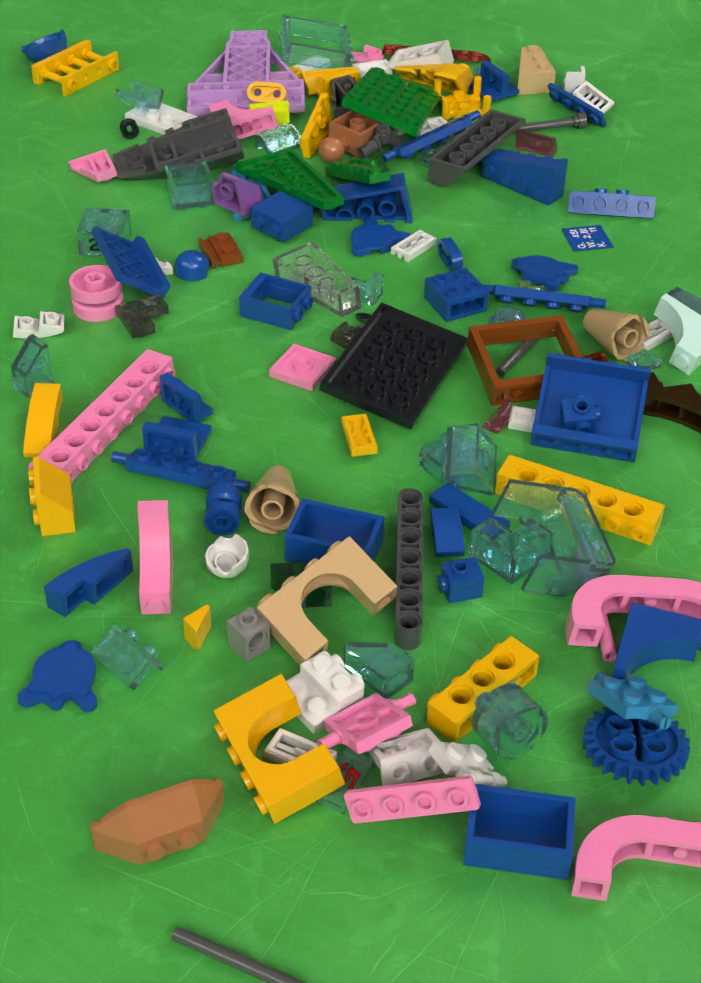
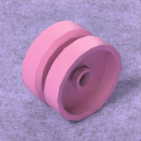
(95, 293)

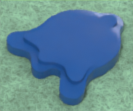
(374, 237)
(544, 270)
(62, 676)

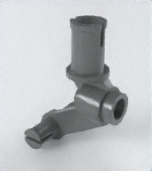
(383, 136)

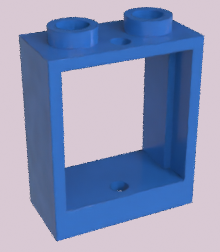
(278, 288)

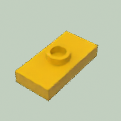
(359, 435)

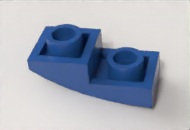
(447, 532)

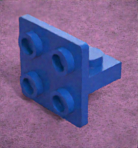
(495, 82)

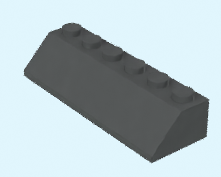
(471, 146)

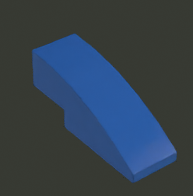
(88, 581)

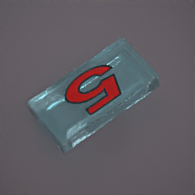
(355, 771)

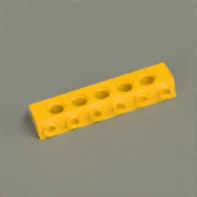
(614, 509)

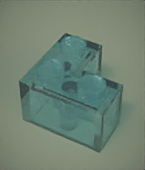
(507, 551)

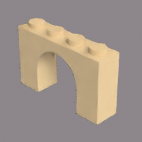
(343, 567)

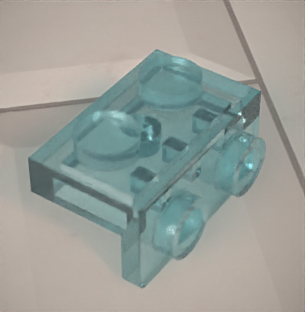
(141, 94)
(126, 656)

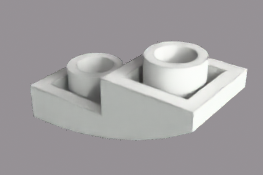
(47, 325)

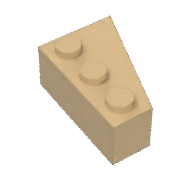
(534, 71)

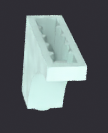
(686, 330)

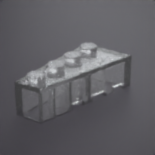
(328, 282)

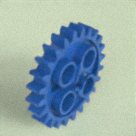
(614, 746)

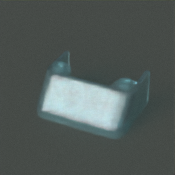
(578, 541)

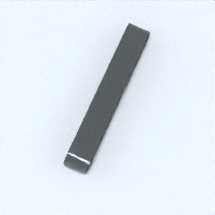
(409, 570)

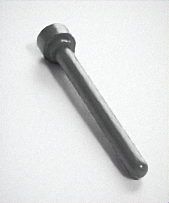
(578, 120)

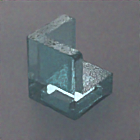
(372, 289)

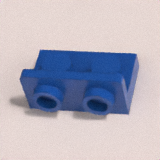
(183, 399)

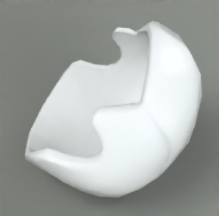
(227, 556)

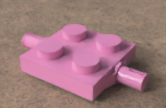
(368, 722)

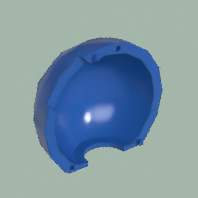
(45, 46)

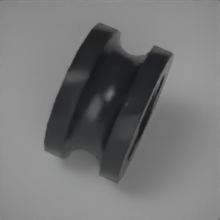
(129, 122)

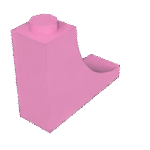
(247, 121)
(155, 557)

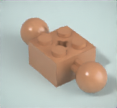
(347, 134)

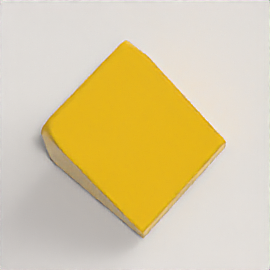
(197, 626)

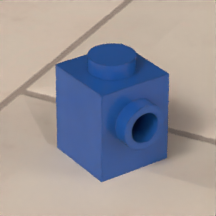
(461, 580)

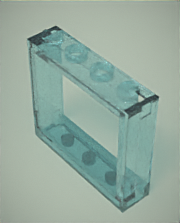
(313, 55)

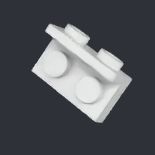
(406, 757)

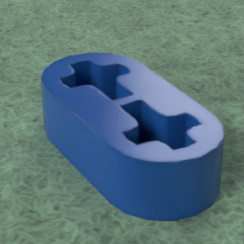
(450, 254)

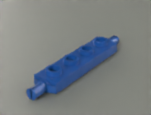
(438, 134)
(552, 300)
(178, 469)

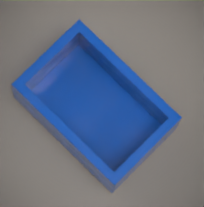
(321, 525)
(521, 832)

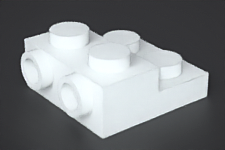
(324, 689)

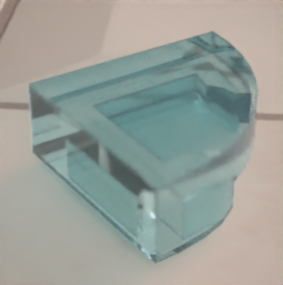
(644, 359)

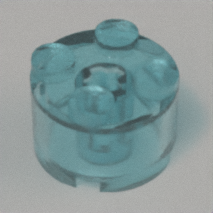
(508, 720)

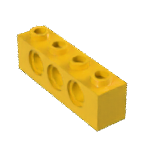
(454, 707)

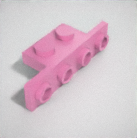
(412, 799)

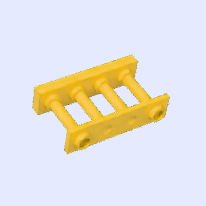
(69, 58)

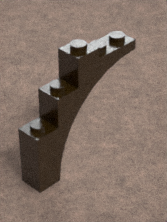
(673, 403)

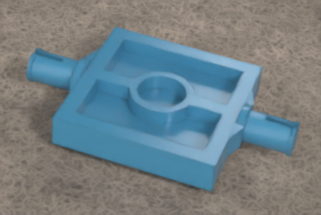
(633, 699)

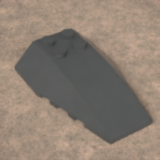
(198, 140)

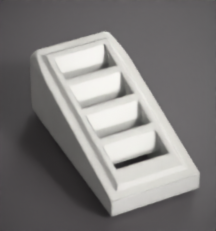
(587, 88)

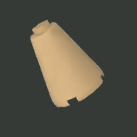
(617, 331)
(272, 501)

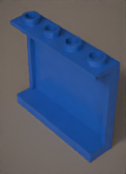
(614, 387)

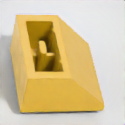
(52, 497)

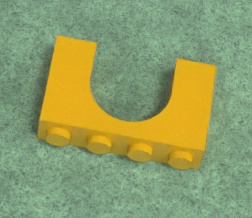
(283, 786)

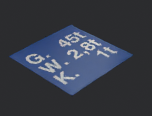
(587, 238)

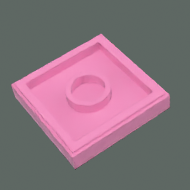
(302, 367)

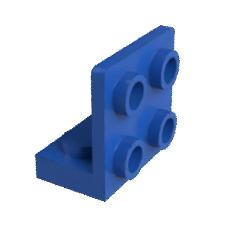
(176, 437)

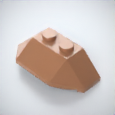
(160, 821)

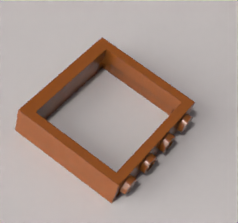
(520, 388)

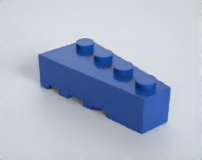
(527, 174)
(379, 200)

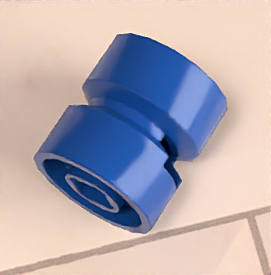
(223, 509)

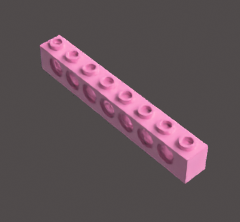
(108, 414)

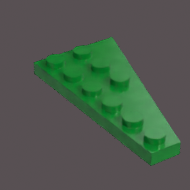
(360, 170)
(293, 176)

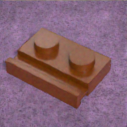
(221, 250)

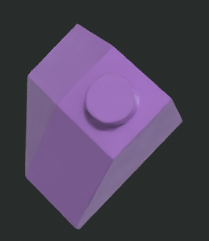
(235, 194)

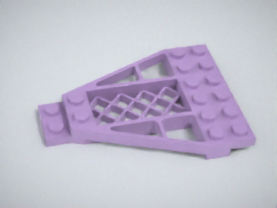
(245, 61)

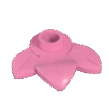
(369, 54)

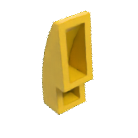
(42, 418)

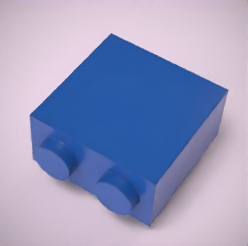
(281, 216)
(456, 294)

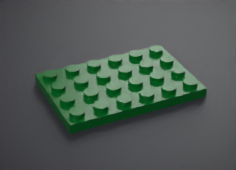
(392, 101)

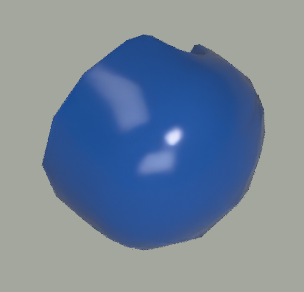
(191, 265)

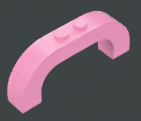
(615, 595)
(632, 838)

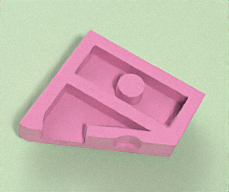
(95, 166)

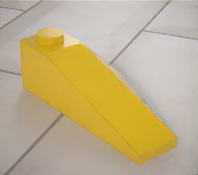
(453, 75)

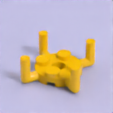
(460, 103)

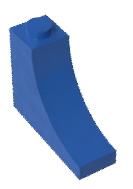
(655, 636)

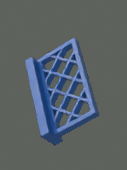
(132, 262)

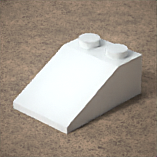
(424, 54)

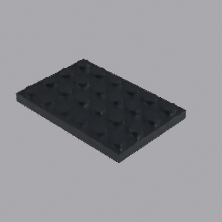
(394, 365)

